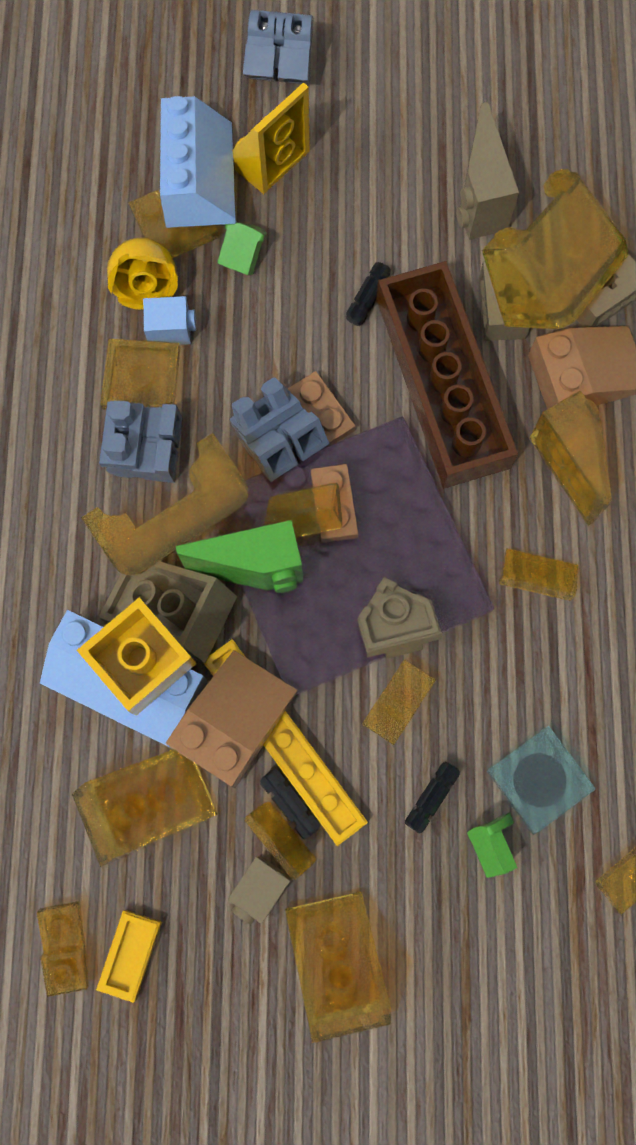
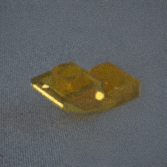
(63, 949)

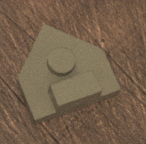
(397, 621)

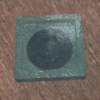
(541, 780)

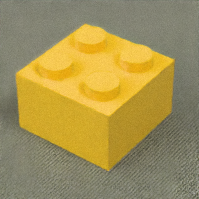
(136, 657)

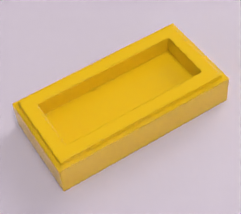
(129, 956)

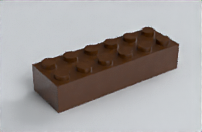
(445, 375)

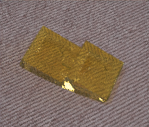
(399, 701)

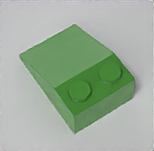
(253, 557)

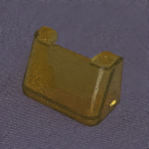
(559, 261)
(217, 496)

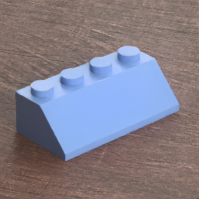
(195, 164)
(73, 677)

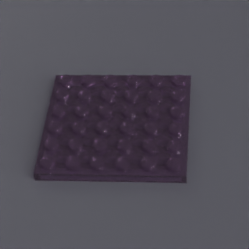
(400, 537)

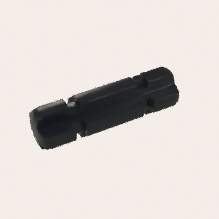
(367, 294)
(432, 797)
(289, 804)

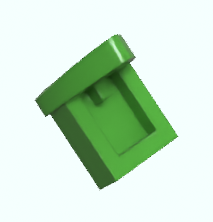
(241, 247)
(492, 846)

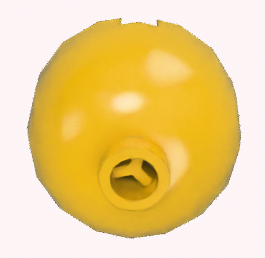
(140, 271)

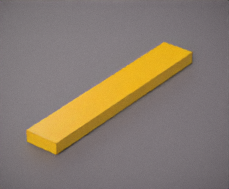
(305, 769)

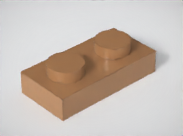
(318, 398)
(338, 474)

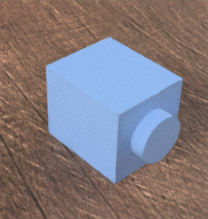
(168, 320)

